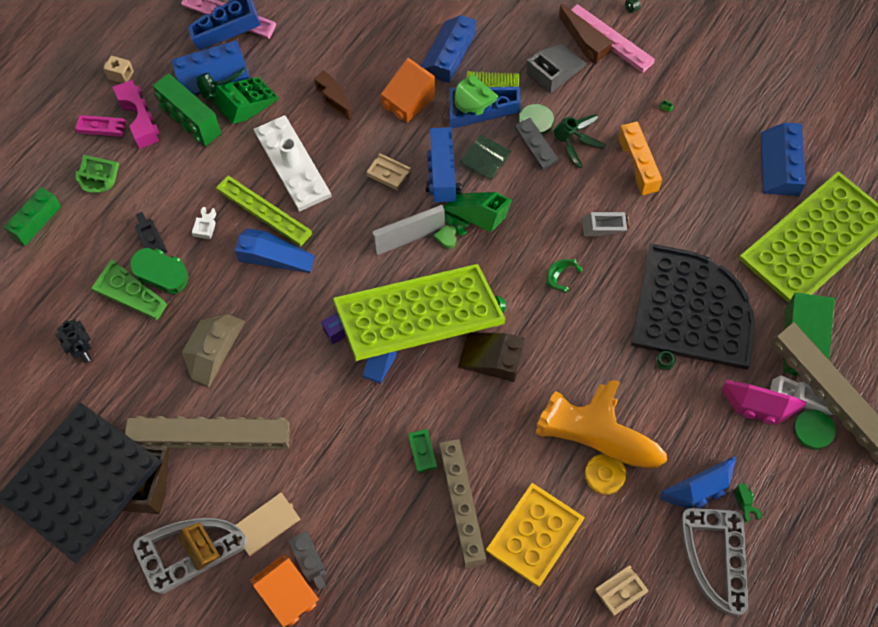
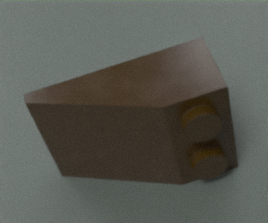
(492, 354)
(153, 492)

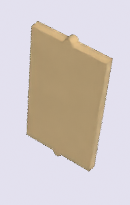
(267, 523)

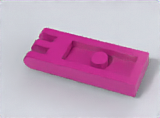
(100, 125)

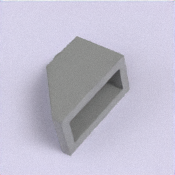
(604, 223)

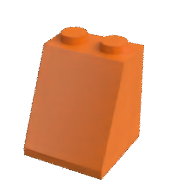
(409, 91)
(284, 590)

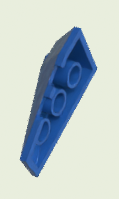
(268, 250)

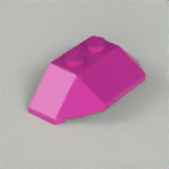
(761, 403)

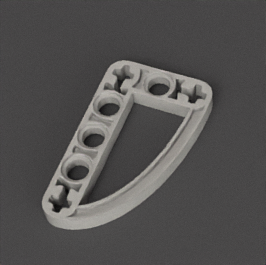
(729, 552)
(190, 571)

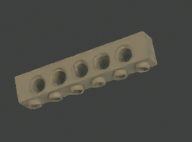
(462, 504)

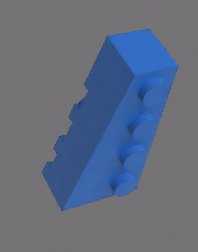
(224, 23)
(506, 104)
(441, 165)

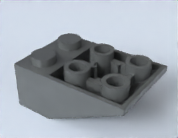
(553, 66)

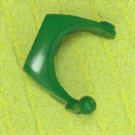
(554, 271)

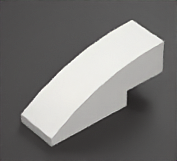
(801, 391)

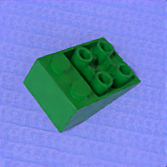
(243, 99)
(480, 208)

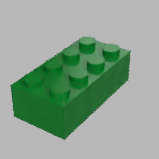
(187, 110)

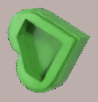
(446, 236)

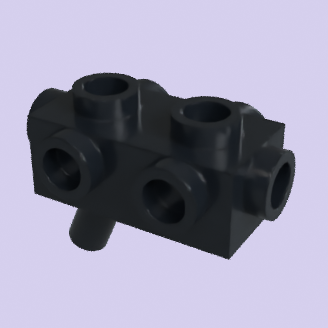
(74, 339)

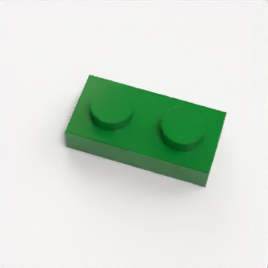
(422, 451)

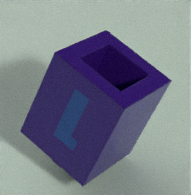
(333, 328)

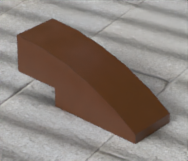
(332, 94)

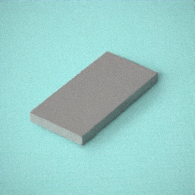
(409, 229)

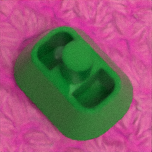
(666, 105)

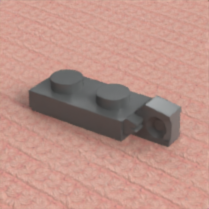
(308, 559)

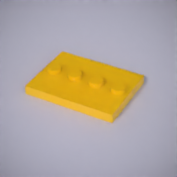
(535, 535)

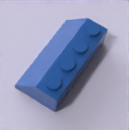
(450, 47)
(218, 61)
(783, 160)

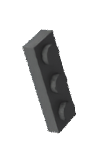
(536, 143)

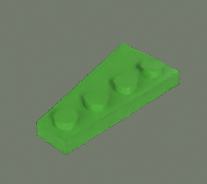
(128, 291)

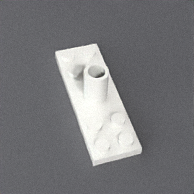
(292, 163)

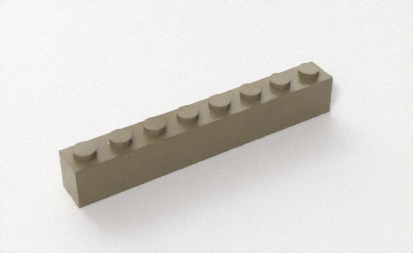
(829, 386)
(210, 433)

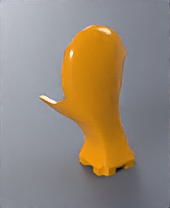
(597, 428)

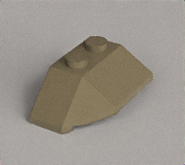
(210, 346)

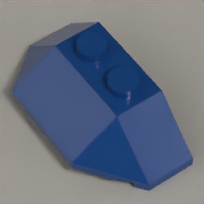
(701, 487)

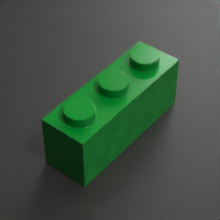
(32, 216)

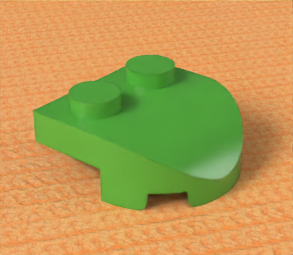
(473, 95)
(96, 174)

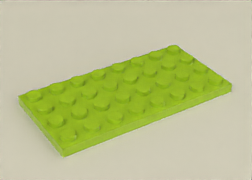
(815, 239)
(417, 311)

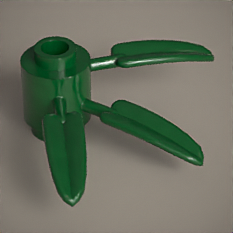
(208, 86)
(568, 127)

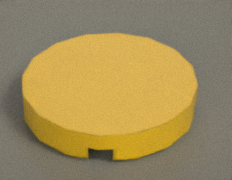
(605, 474)

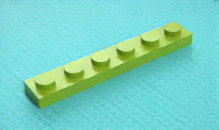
(264, 211)

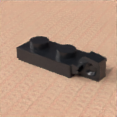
(149, 234)

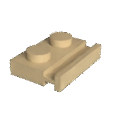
(388, 171)
(621, 590)

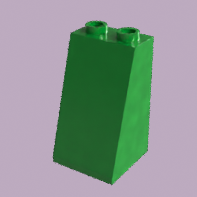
(814, 317)

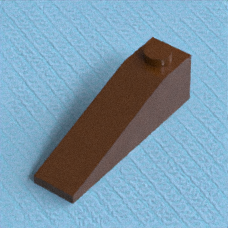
(589, 39)

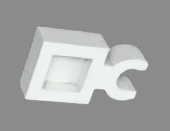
(204, 226)

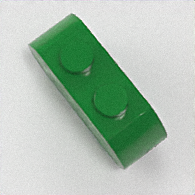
(159, 270)

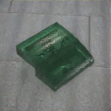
(485, 157)

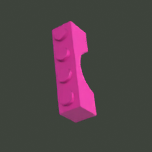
(142, 128)

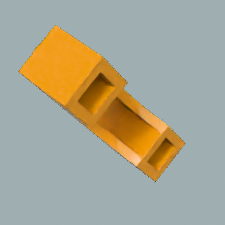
(646, 171)

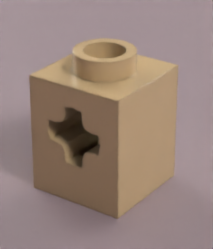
(118, 69)

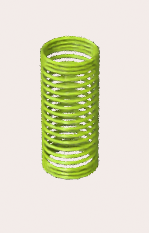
(505, 80)

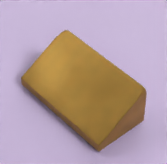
(198, 545)

